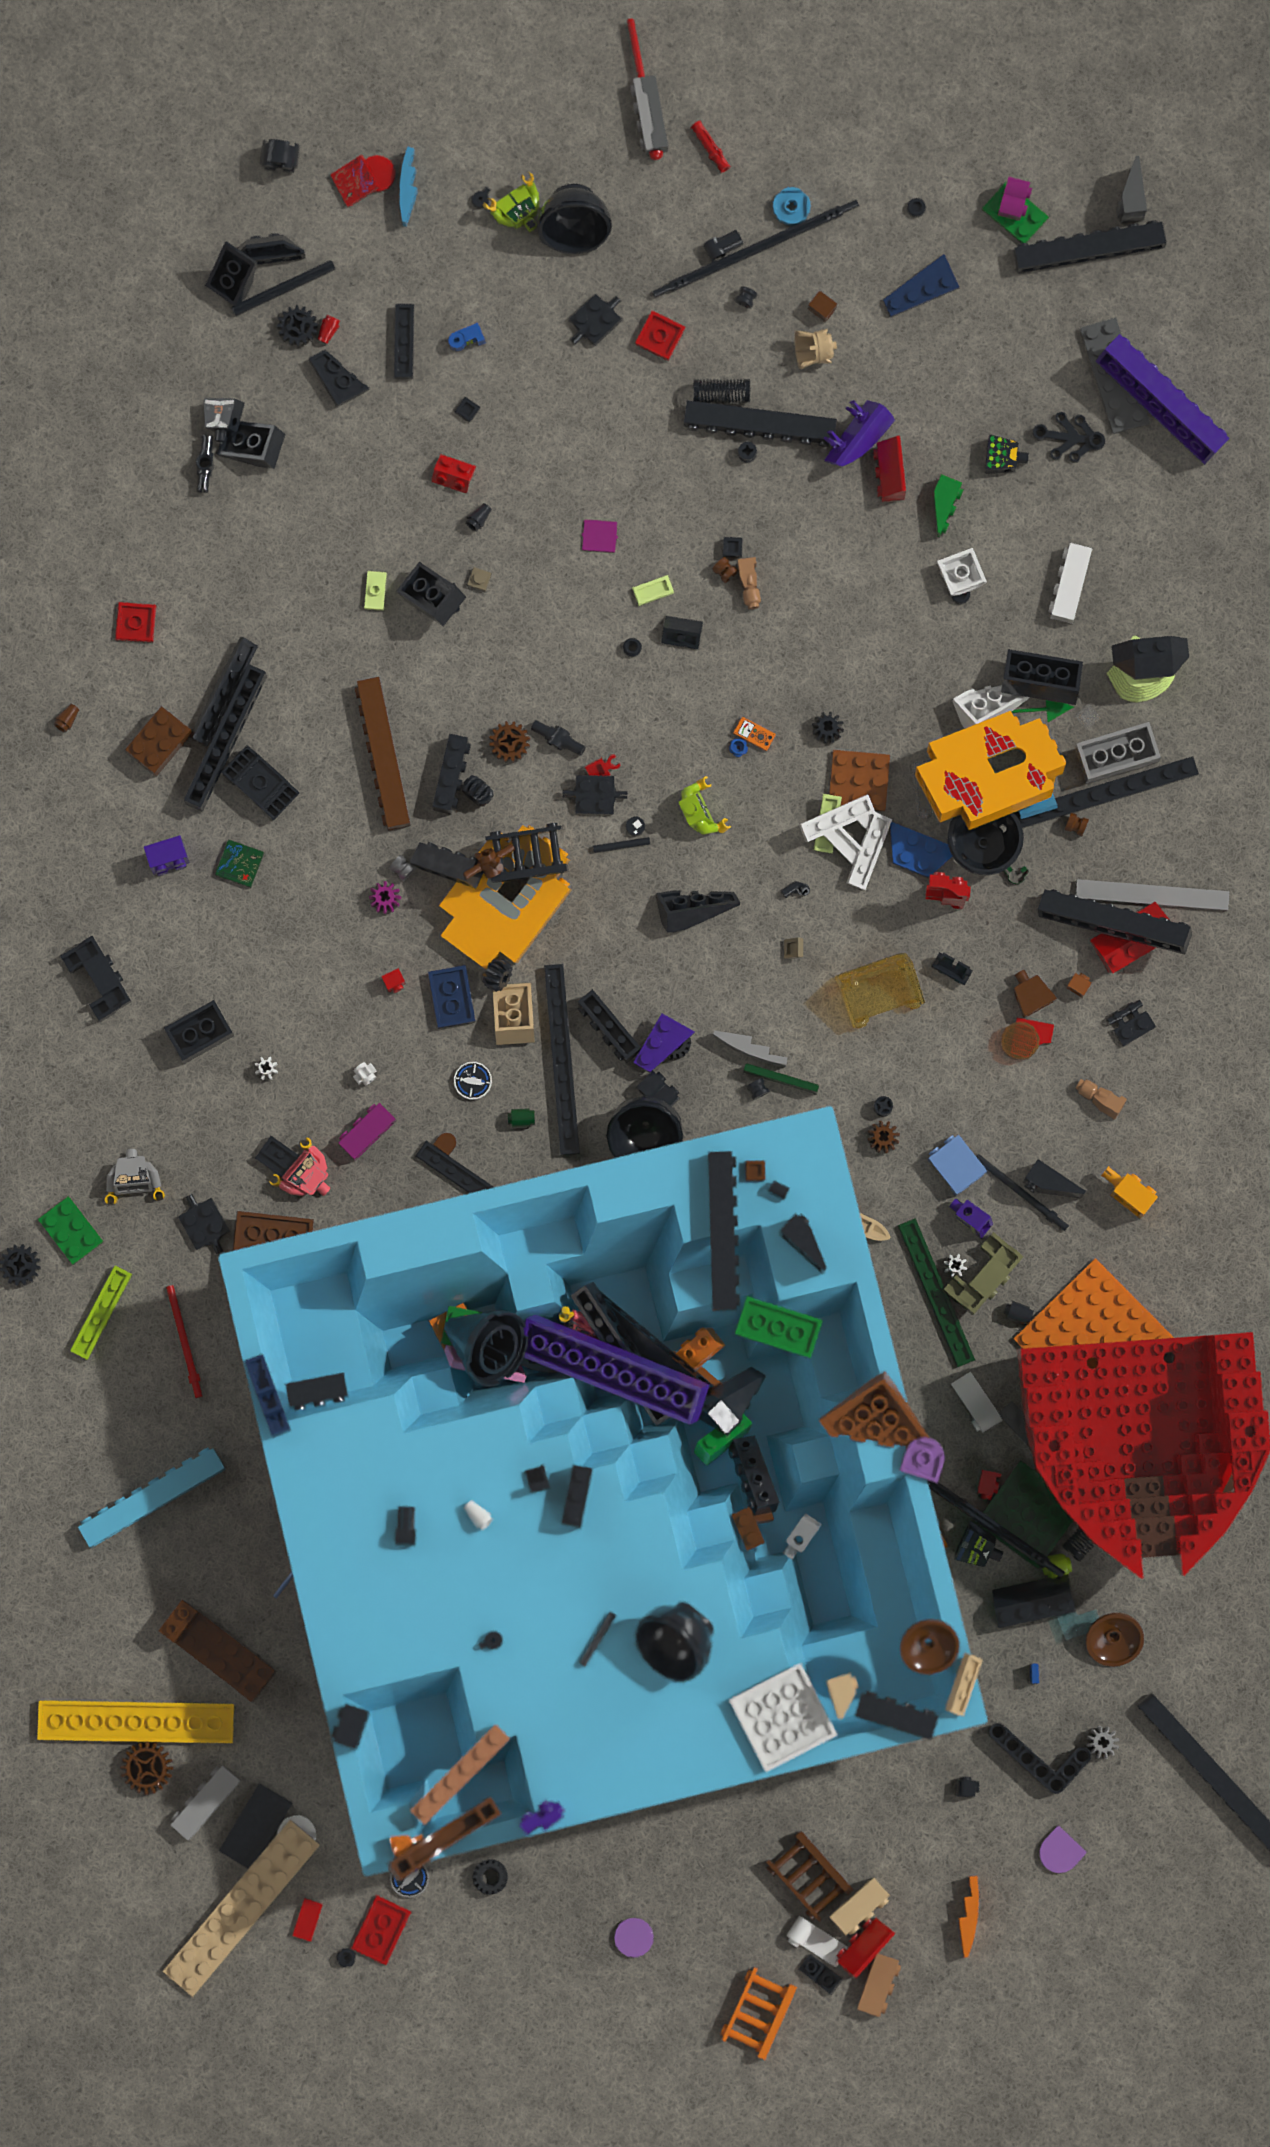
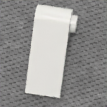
(976, 1402)
(815, 1940)

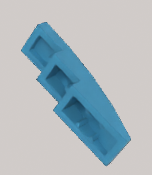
(407, 191)

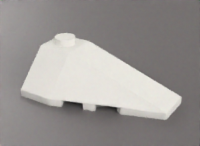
(984, 704)

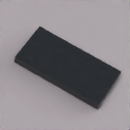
(255, 1826)

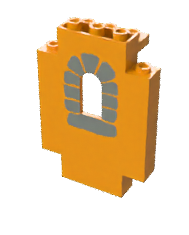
(491, 924)

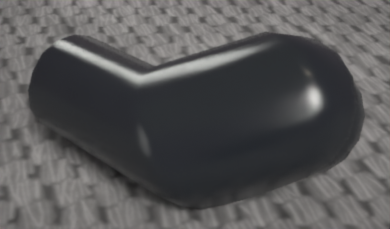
(796, 887)

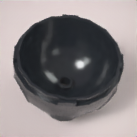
(628, 1134)
(675, 1641)

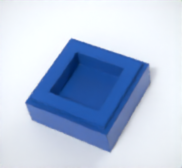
(1034, 1673)

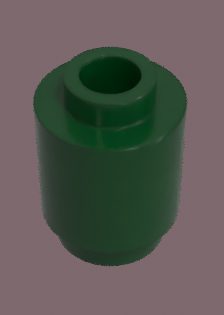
(521, 1118)

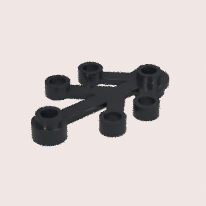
(1071, 437)

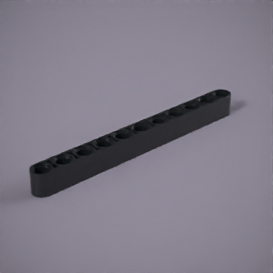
(1207, 1767)

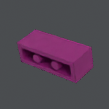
(366, 1131)

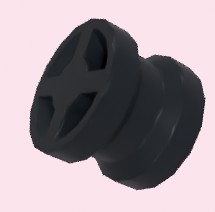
(746, 297)
(747, 456)
(758, 1089)
(885, 1103)

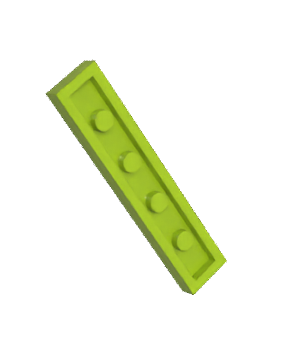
(101, 1312)

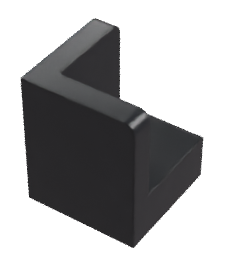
(537, 1479)

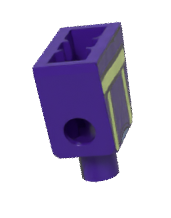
(977, 1222)

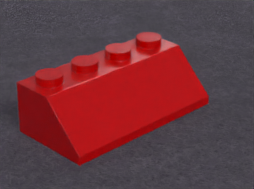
(1119, 952)

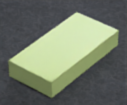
(653, 590)

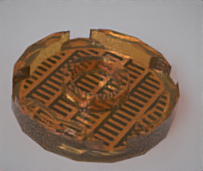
(1020, 1041)

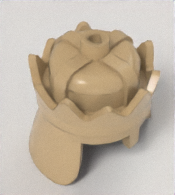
(813, 348)

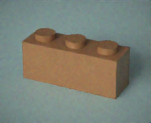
(878, 1985)

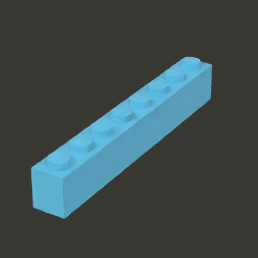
(151, 1498)

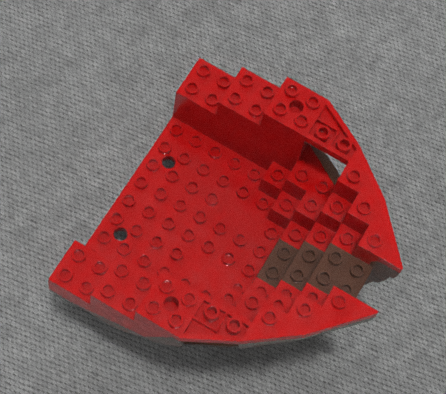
(1145, 1444)

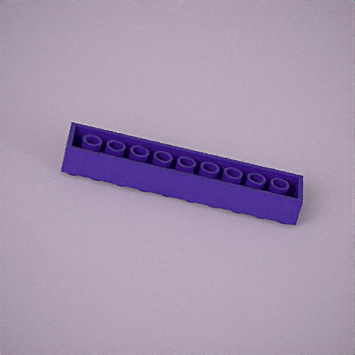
(614, 1370)

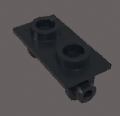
(944, 965)

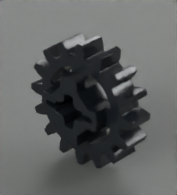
(304, 323)
(21, 1254)

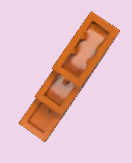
(968, 1923)

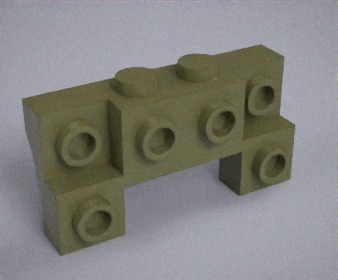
(995, 1272)

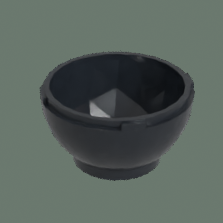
(574, 220)
(1001, 846)

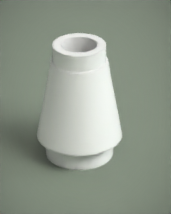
(478, 1515)

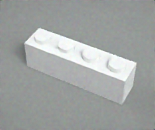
(1071, 583)

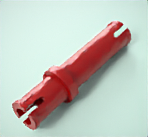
(714, 152)

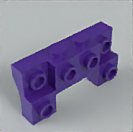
(547, 1815)

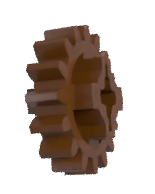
(517, 740)

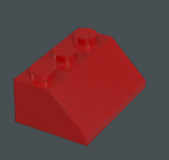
(890, 469)
(864, 1947)

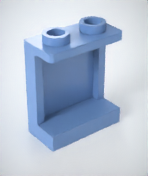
(957, 1164)

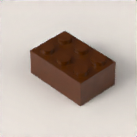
(158, 741)

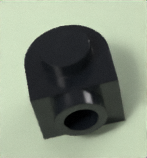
(966, 1787)

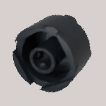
(279, 155)

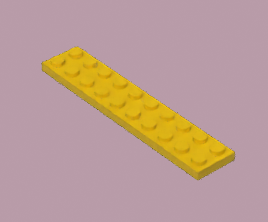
(135, 1721)

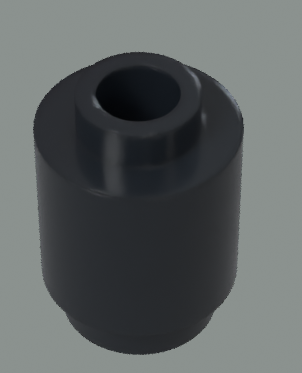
(1018, 1313)

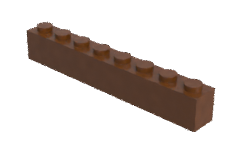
(383, 753)

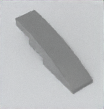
(743, 1044)

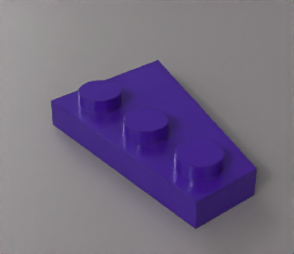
(662, 1041)

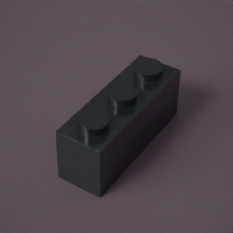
(317, 1391)
(577, 1496)

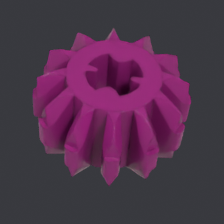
(392, 894)

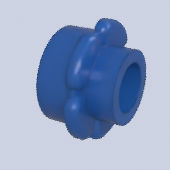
(733, 747)

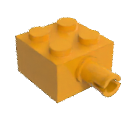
(1131, 1192)

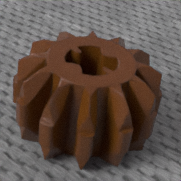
(890, 1138)

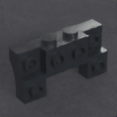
(99, 968)

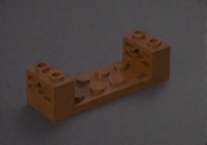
(217, 1651)

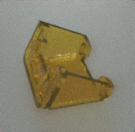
(879, 988)

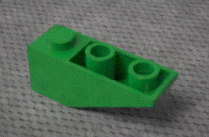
(944, 497)

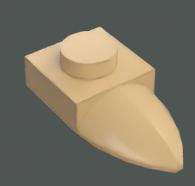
(873, 1229)

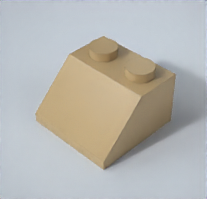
(841, 1693)

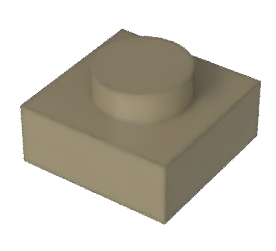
(479, 579)
(793, 948)

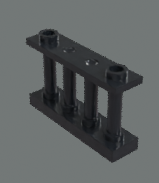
(538, 867)

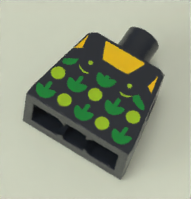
(1003, 455)

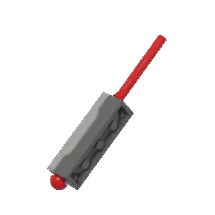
(647, 104)

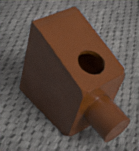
(1032, 994)

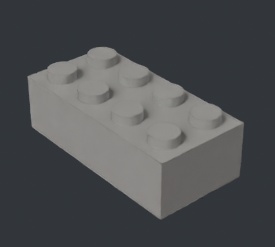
(1117, 752)

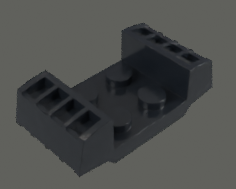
(260, 782)

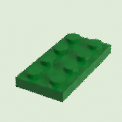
(778, 1327)

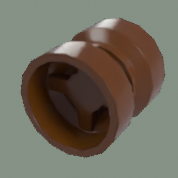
(724, 569)
(1076, 824)

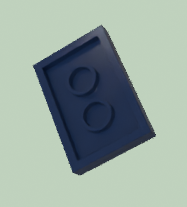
(451, 996)

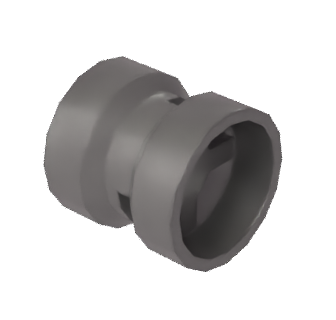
(402, 868)

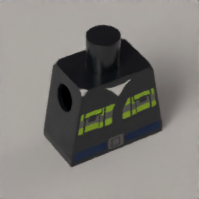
(977, 1546)

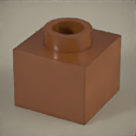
(1079, 984)

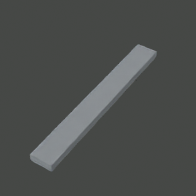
(1151, 893)

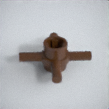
(489, 862)

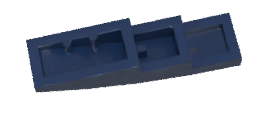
(267, 1395)

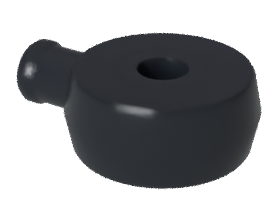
(483, 195)
(487, 1641)

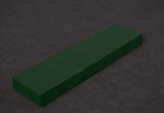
(781, 1078)

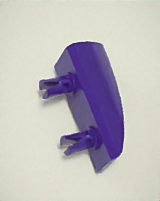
(861, 434)

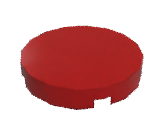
(382, 170)

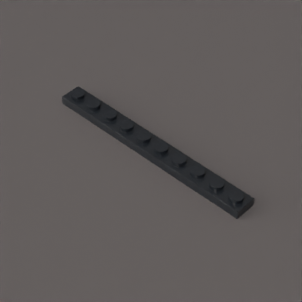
(1115, 790)
(562, 1059)

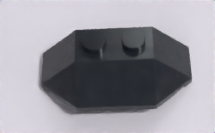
(272, 249)
(1151, 656)

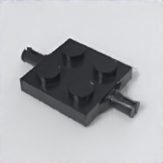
(595, 319)
(595, 794)
(204, 1224)

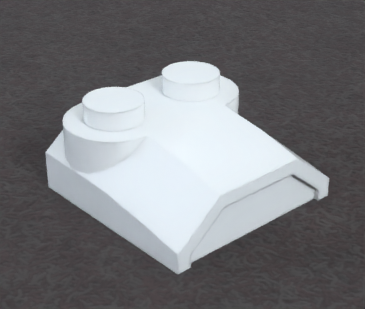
(961, 572)

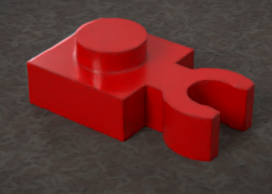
(600, 767)

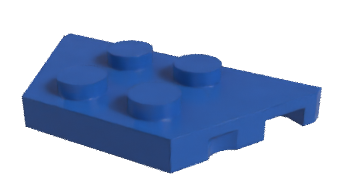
(917, 851)

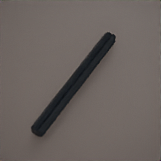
(283, 287)

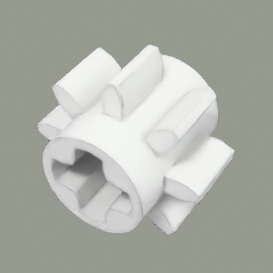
(269, 1072)
(364, 1073)
(956, 1260)

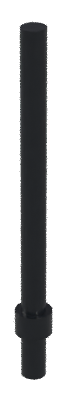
(1051, 1216)

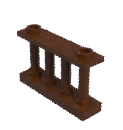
(827, 1873)

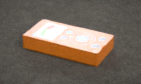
(754, 734)

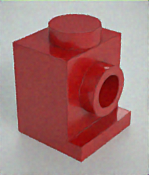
(988, 1484)

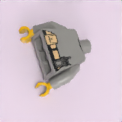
(132, 1176)

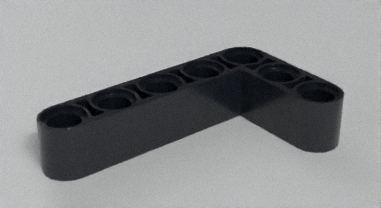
(1036, 1761)

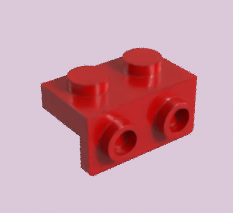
(453, 473)

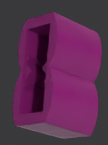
(1014, 198)

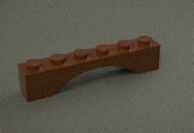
(443, 1838)

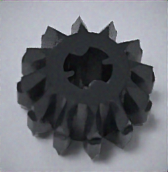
(820, 725)
(477, 790)
(497, 974)

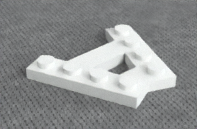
(861, 857)

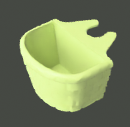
(1137, 690)

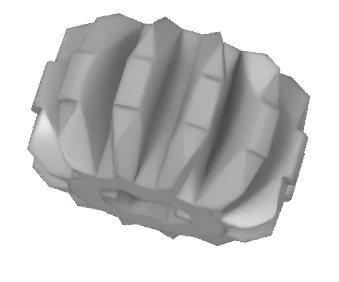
(1099, 1748)

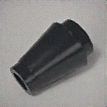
(478, 517)

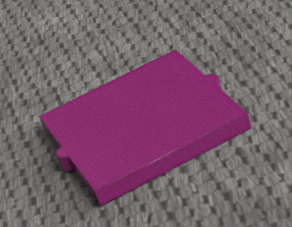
(599, 536)

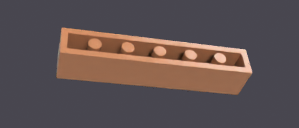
(460, 1775)

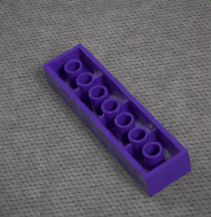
(1162, 399)

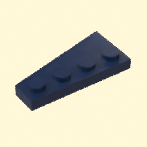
(925, 286)

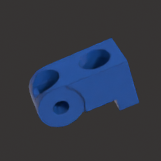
(466, 336)

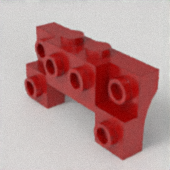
(948, 891)

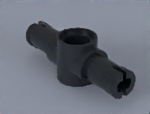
(205, 455)
(558, 737)

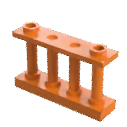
(778, 2011)

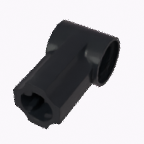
(720, 246)
(405, 1532)

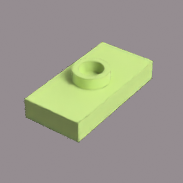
(375, 590)

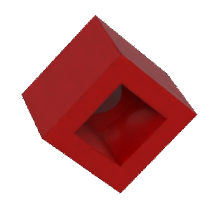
(394, 981)

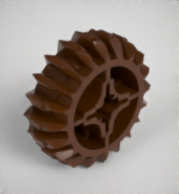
(160, 1777)

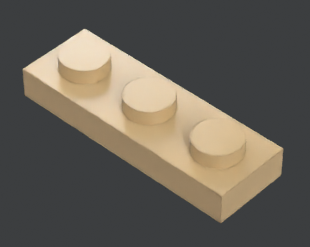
(963, 1684)

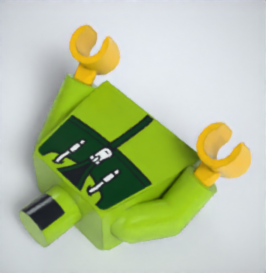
(518, 206)
(697, 811)

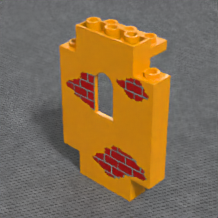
(965, 784)

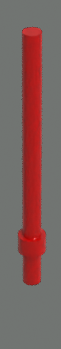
(193, 1377)

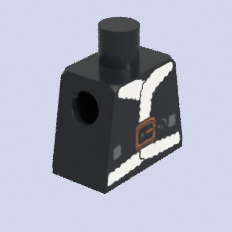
(222, 416)

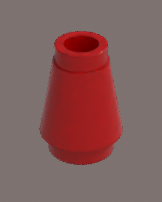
(328, 328)

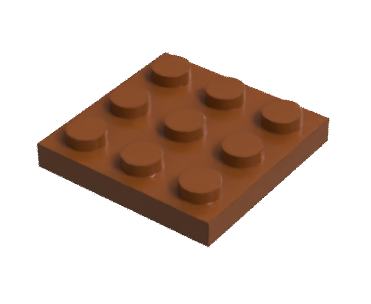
(860, 775)

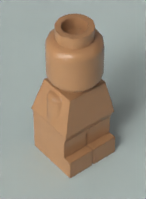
(748, 580)
(1102, 1098)

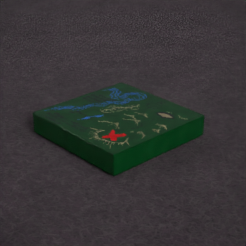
(239, 863)

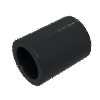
(778, 1190)

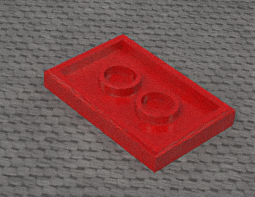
(381, 1930)

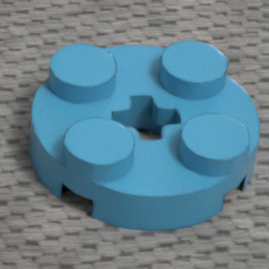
(799, 199)

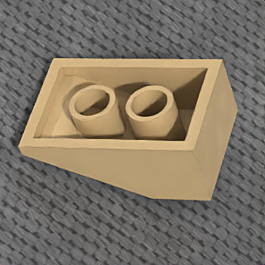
(513, 1014)

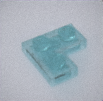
(1076, 1625)

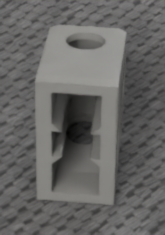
(806, 1529)

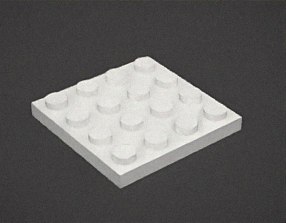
(783, 1717)

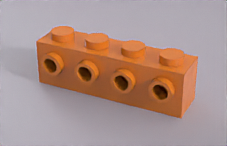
(700, 1348)

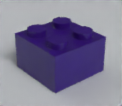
(166, 855)

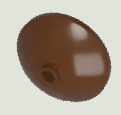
(1114, 1649)
(929, 1656)

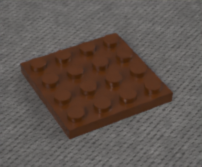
(259, 1228)

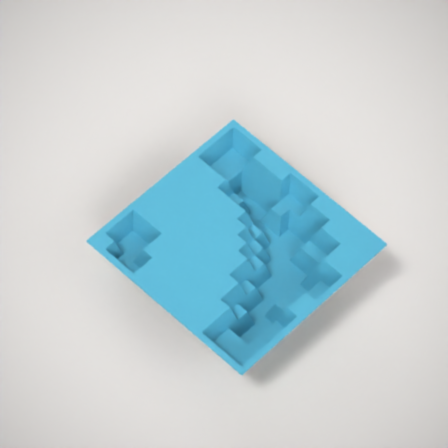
(657, 1528)

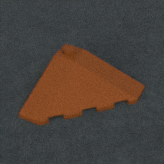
(875, 1413)

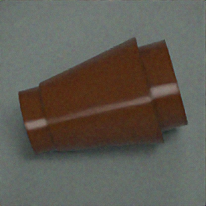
(66, 718)

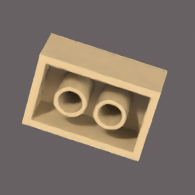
(860, 1906)

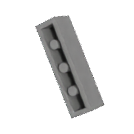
(205, 1803)

